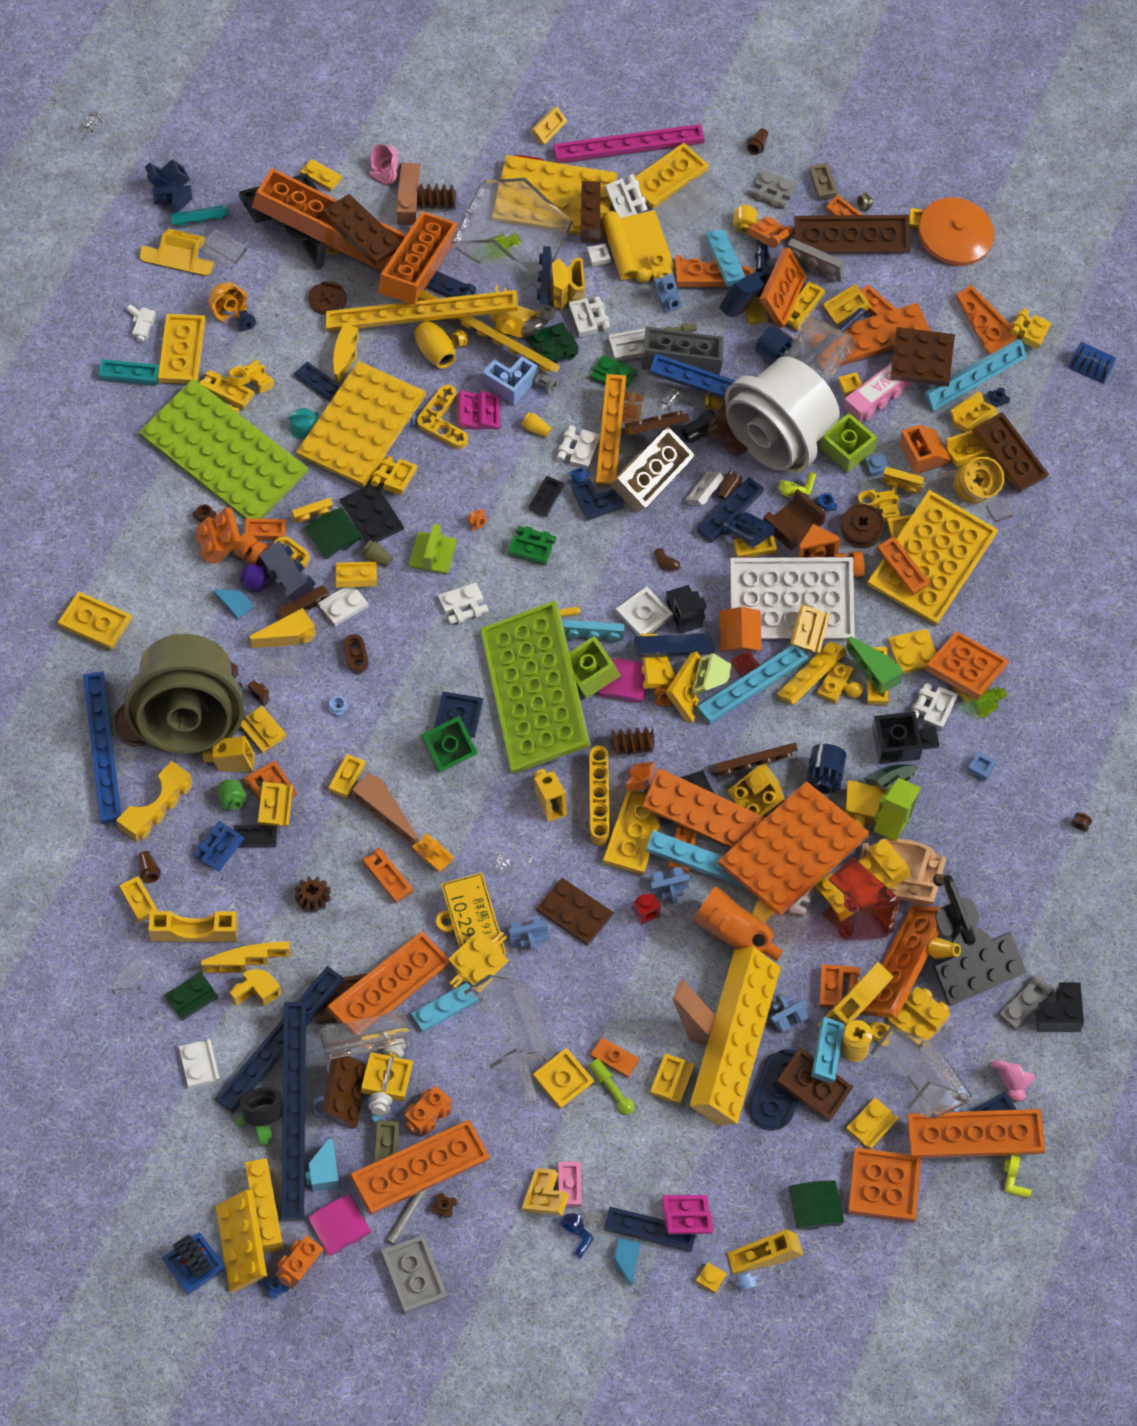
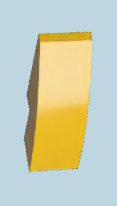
(345, 351)

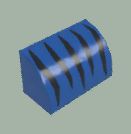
(1092, 362)

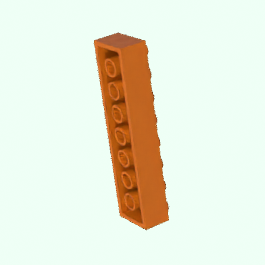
(302, 209)

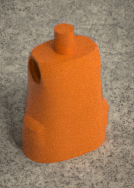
(734, 924)

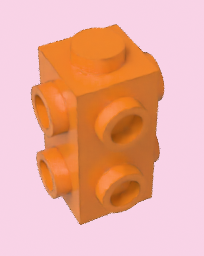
(423, 1115)
(297, 1264)

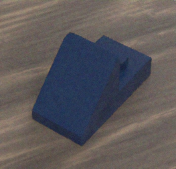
(177, 195)

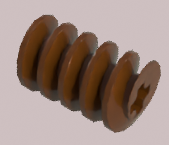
(436, 196)
(632, 741)

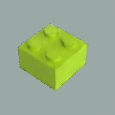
(848, 442)
(592, 667)
(896, 808)

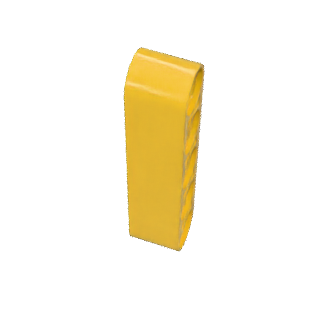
(599, 787)

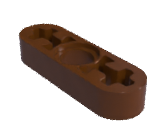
(306, 602)

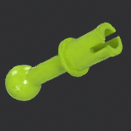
(625, 1105)

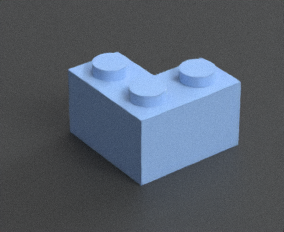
(510, 383)

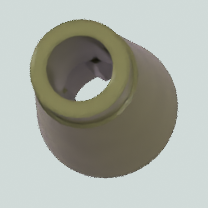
(375, 552)

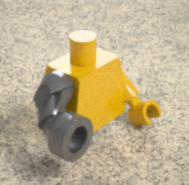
(523, 321)

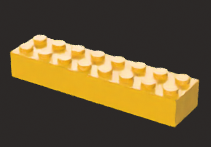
(735, 1036)

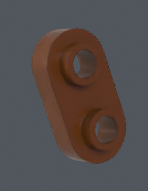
(357, 654)

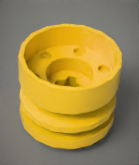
(989, 478)

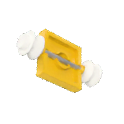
(386, 1078)

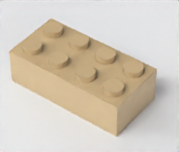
(652, 469)

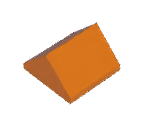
(818, 543)
(740, 630)

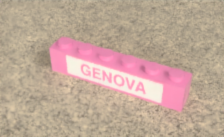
(874, 394)

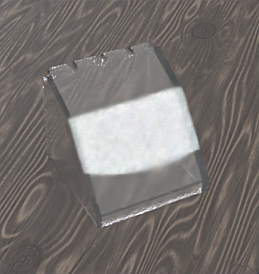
(511, 208)

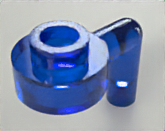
(574, 1224)

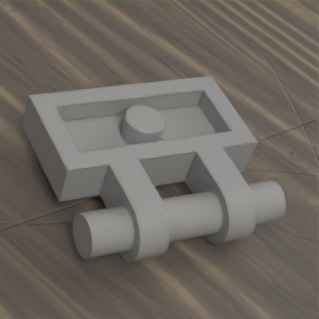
(776, 185)

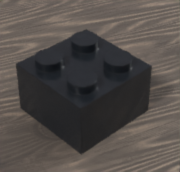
(897, 737)

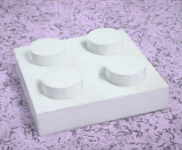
(644, 612)

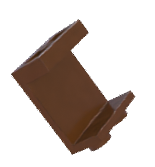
(722, 434)
(796, 520)

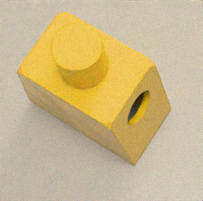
(231, 755)
(547, 788)
(863, 801)

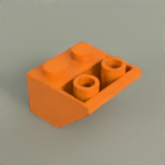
(923, 448)

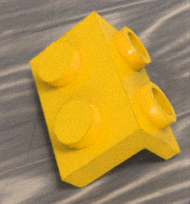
(972, 412)
(965, 448)

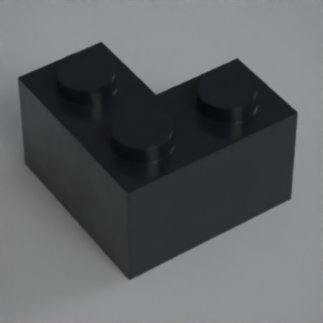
(686, 608)
(1065, 1013)

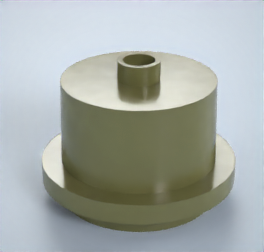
(184, 695)

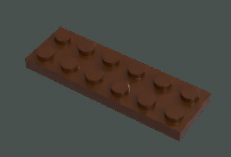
(854, 233)

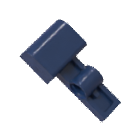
(745, 291)

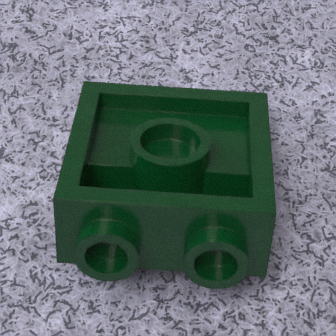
(554, 343)

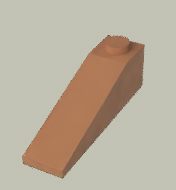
(408, 193)
(377, 799)
(693, 1013)

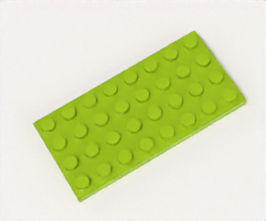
(223, 451)
(535, 687)

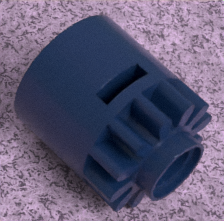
(773, 343)
(826, 767)

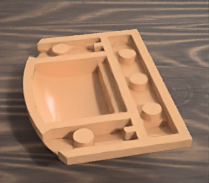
(923, 867)

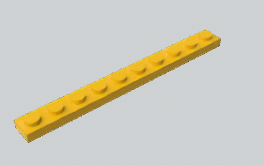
(423, 310)
(500, 339)

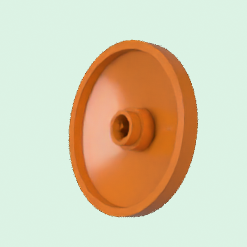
(956, 231)

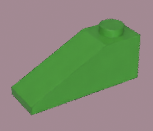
(877, 666)

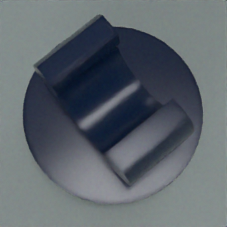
(245, 321)

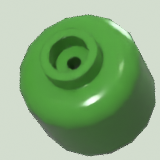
(231, 793)

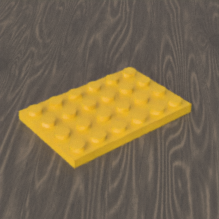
(561, 185)
(361, 423)
(945, 547)

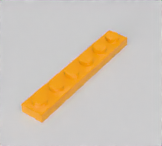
(611, 429)

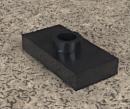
(546, 496)
(257, 835)

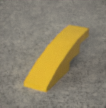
(237, 959)

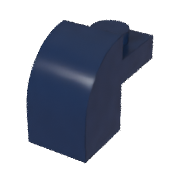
(170, 175)

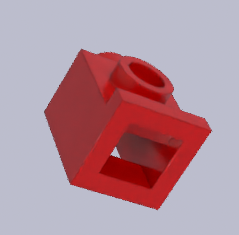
(644, 905)

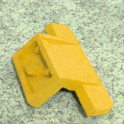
(178, 251)

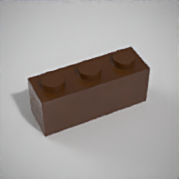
(590, 211)

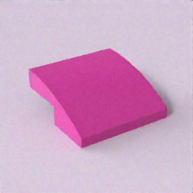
(478, 410)
(630, 683)
(687, 1214)
(339, 1224)

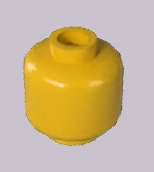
(744, 218)

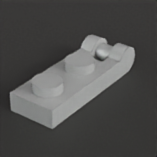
(1026, 1002)

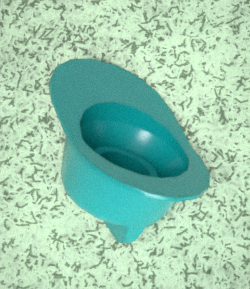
(302, 422)

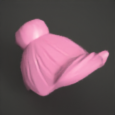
(384, 164)
(1013, 1078)

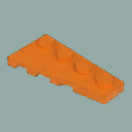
(700, 274)
(985, 320)

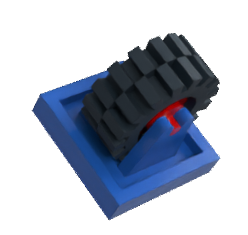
(193, 1262)

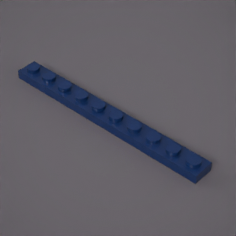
(294, 1112)

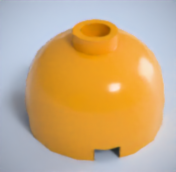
(227, 296)

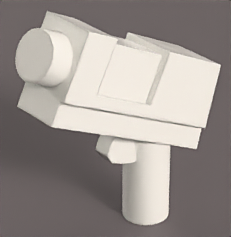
(144, 320)

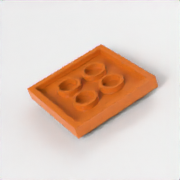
(967, 665)
(884, 1185)

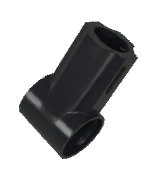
(699, 427)

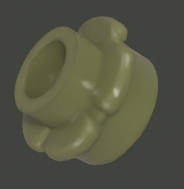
(866, 200)

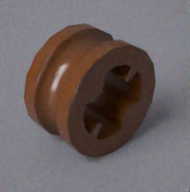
(1081, 821)

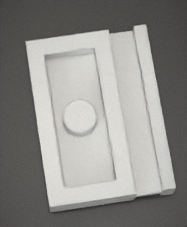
(627, 344)
(343, 605)
(199, 1063)

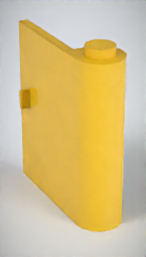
(633, 239)

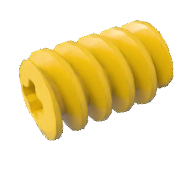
(856, 1041)

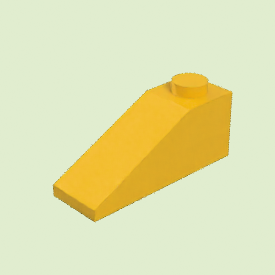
(288, 631)
(766, 1252)

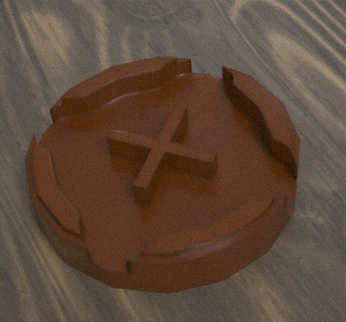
(327, 297)

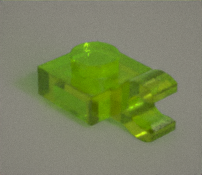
(511, 240)
(988, 701)

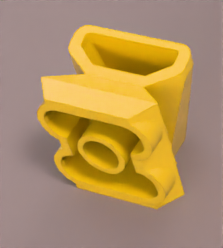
(567, 283)

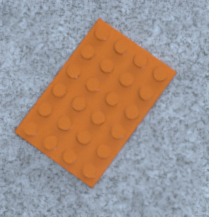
(793, 848)

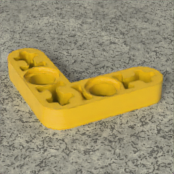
(436, 421)

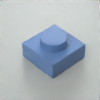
(876, 464)
(981, 766)

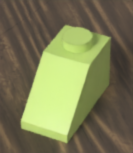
(710, 673)

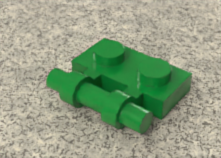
(530, 549)

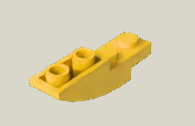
(860, 995)

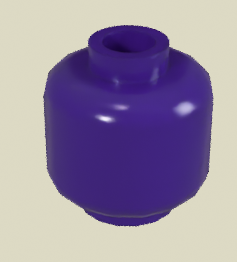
(254, 578)

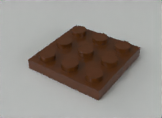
(922, 356)
(654, 423)

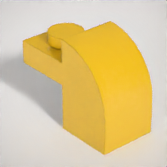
(257, 983)

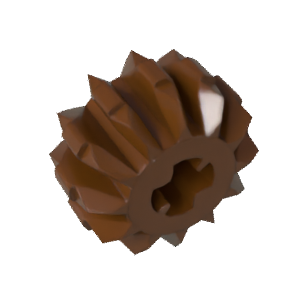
(304, 895)

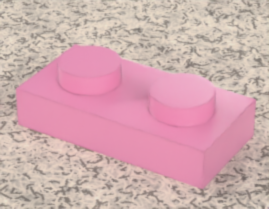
(570, 1181)

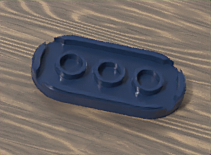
(771, 1102)

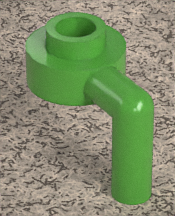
(263, 1132)

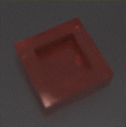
(744, 663)

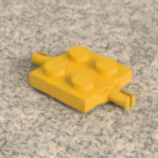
(477, 958)

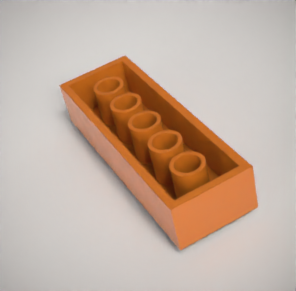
(417, 258)

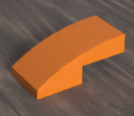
(641, 776)

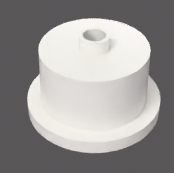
(781, 414)

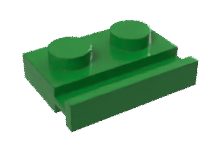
(610, 366)

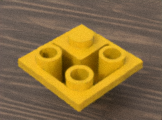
(758, 791)

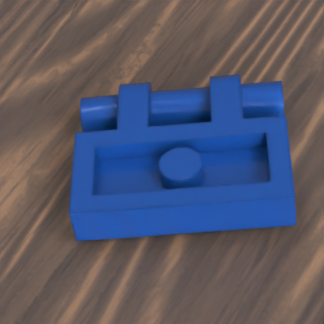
(222, 848)

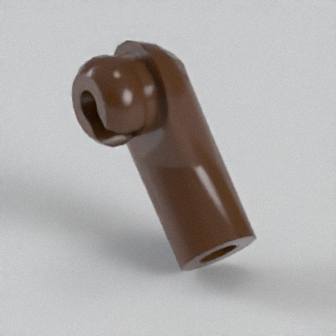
(666, 562)

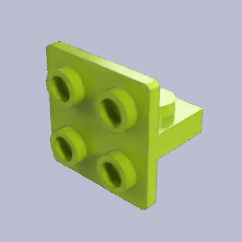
(433, 551)

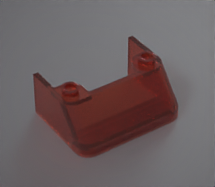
(869, 899)

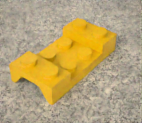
(881, 862)

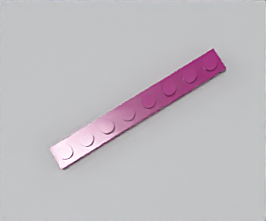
(628, 143)

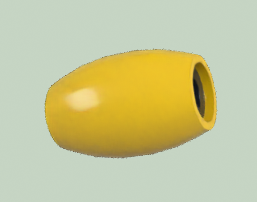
(435, 344)

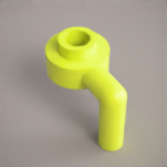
(788, 488)
(1011, 1167)

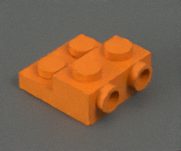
(218, 536)

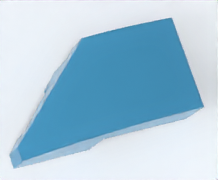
(235, 601)
(626, 1258)

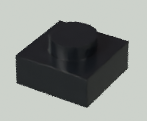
(929, 737)

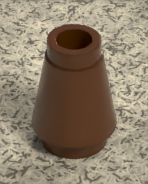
(757, 142)
(729, 484)
(148, 868)

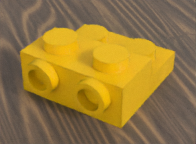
(921, 1014)

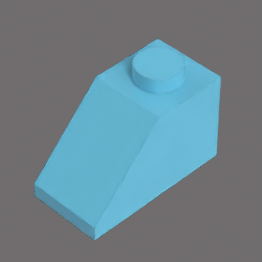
(323, 1169)

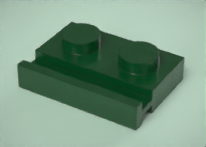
(191, 996)

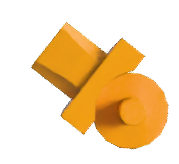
(433, 853)

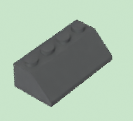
(686, 347)

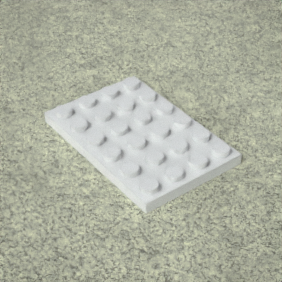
(785, 584)

